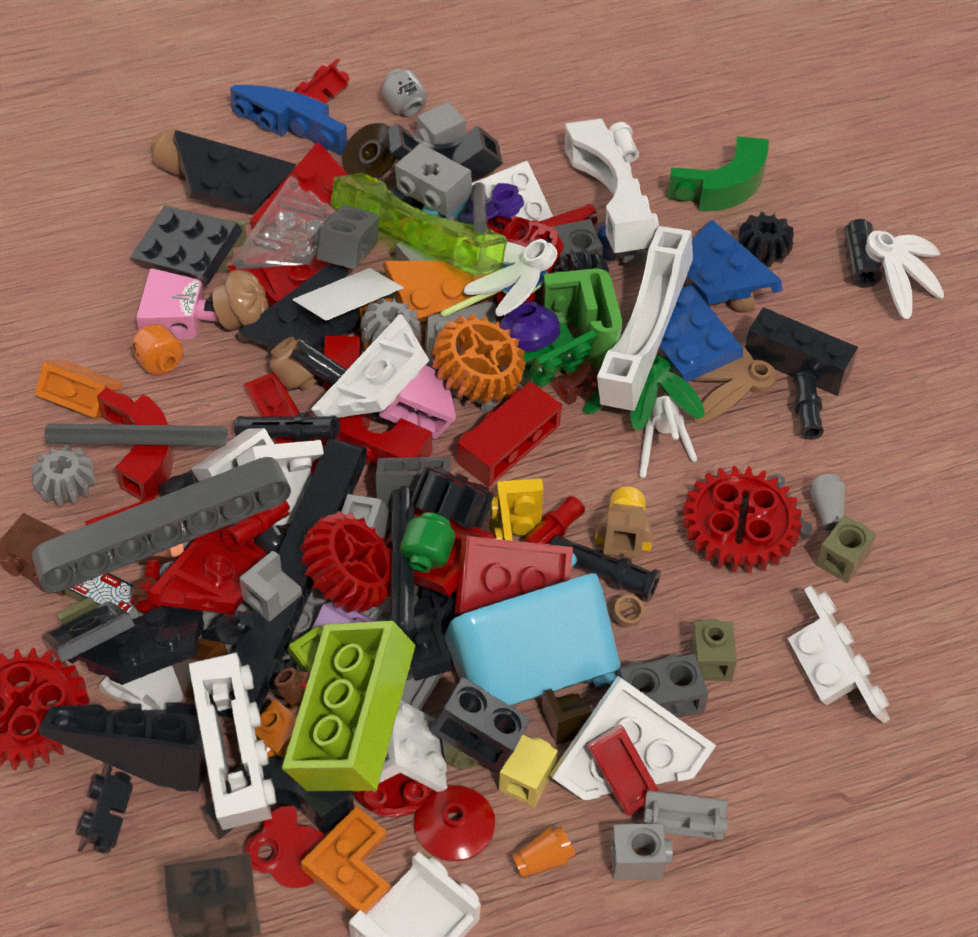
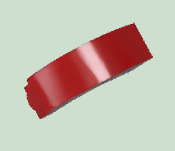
(144, 465)

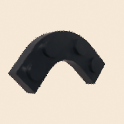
(429, 623)

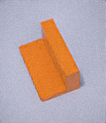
(73, 386)

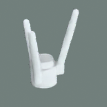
(666, 420)

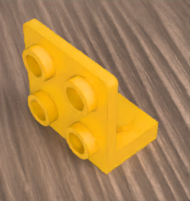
(516, 508)

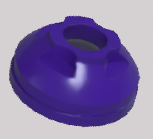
(533, 325)

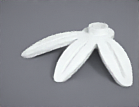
(897, 257)
(524, 272)

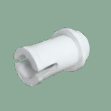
(623, 138)

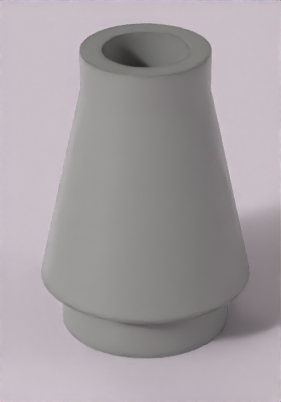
(829, 499)

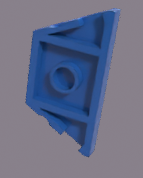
(725, 268)

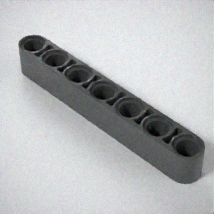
(160, 524)

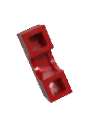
(402, 441)

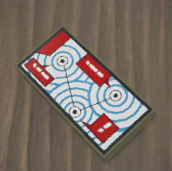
(104, 589)

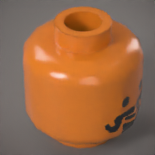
(156, 347)

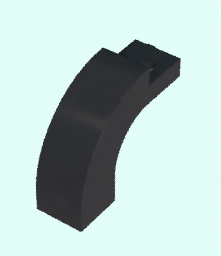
(475, 150)
(321, 807)

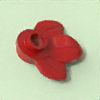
(290, 847)

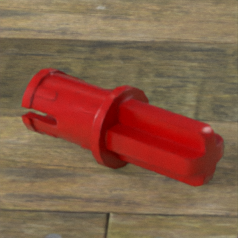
(557, 521)

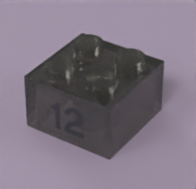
(213, 898)

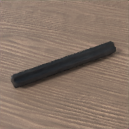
(401, 573)

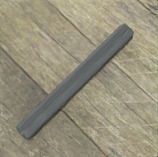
(136, 434)

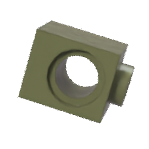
(838, 558)

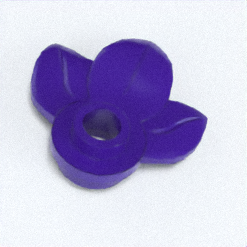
(503, 203)

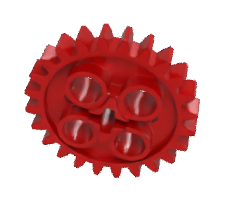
(708, 513)
(26, 705)

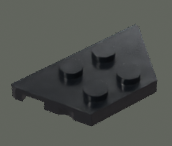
(228, 173)
(292, 320)
(155, 642)

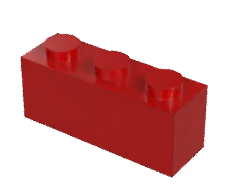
(508, 433)

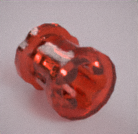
(576, 383)

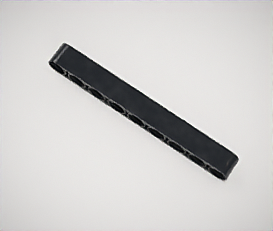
(325, 495)

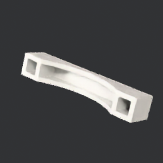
(628, 214)
(632, 357)

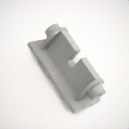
(687, 814)

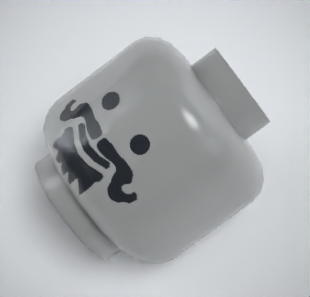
(404, 92)

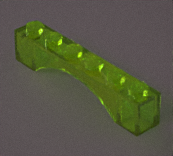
(439, 237)

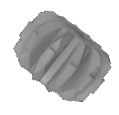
(382, 314)
(63, 475)

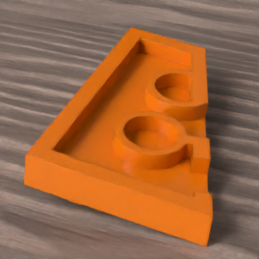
(430, 285)

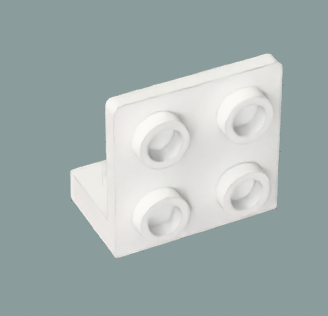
(522, 176)
(295, 463)
(415, 749)

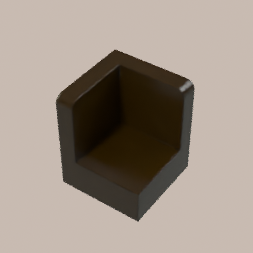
(565, 715)

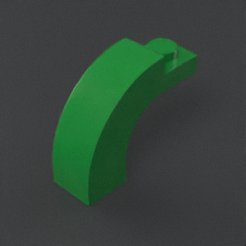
(723, 186)

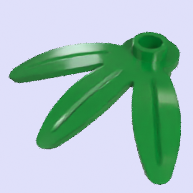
(673, 386)

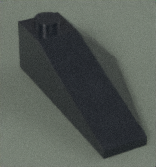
(149, 744)

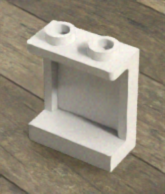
(421, 906)

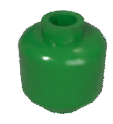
(428, 542)

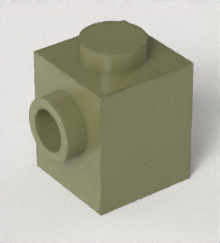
(714, 649)

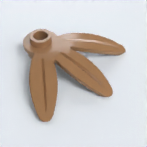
(743, 376)

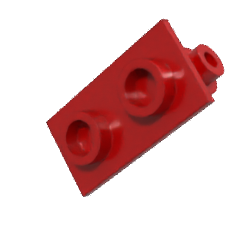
(326, 79)

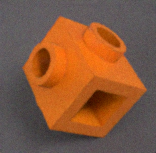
(277, 728)

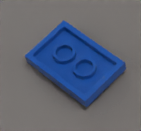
(697, 338)

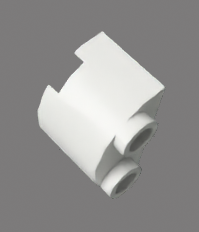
(149, 691)

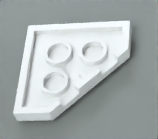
(662, 740)

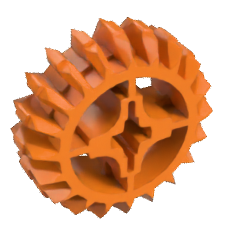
(481, 351)

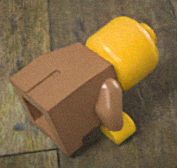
(625, 524)

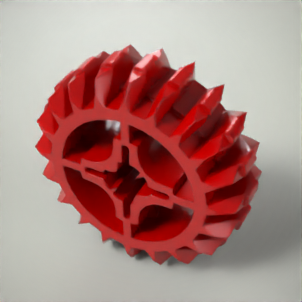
(348, 562)

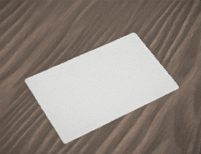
(347, 294)

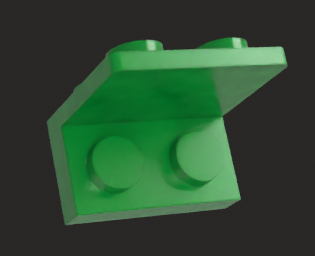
(560, 356)

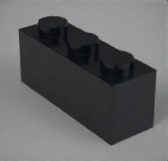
(799, 348)

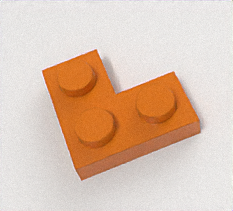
(340, 866)

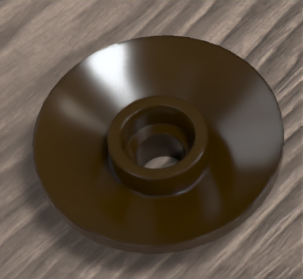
(368, 151)

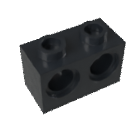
(480, 724)

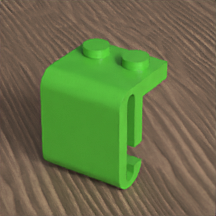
(587, 302)

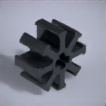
(452, 497)

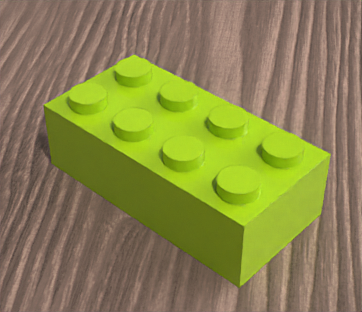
(349, 707)

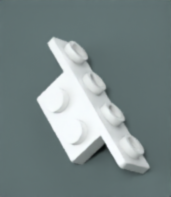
(830, 660)

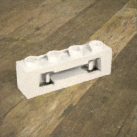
(245, 803)

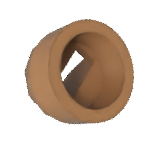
(744, 304)
(625, 604)

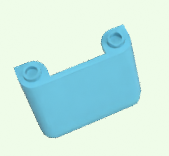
(537, 642)

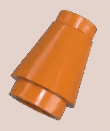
(544, 853)

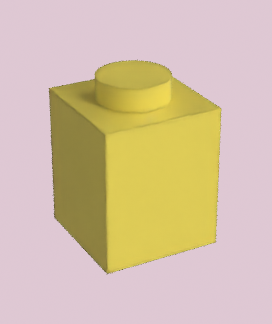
(528, 770)

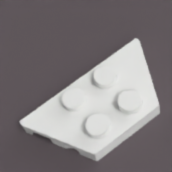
(376, 375)

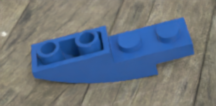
(286, 110)

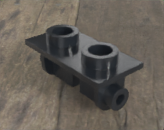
(98, 825)

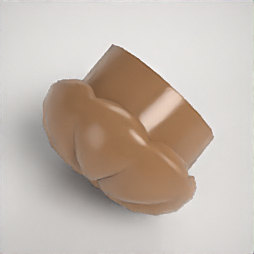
(239, 300)

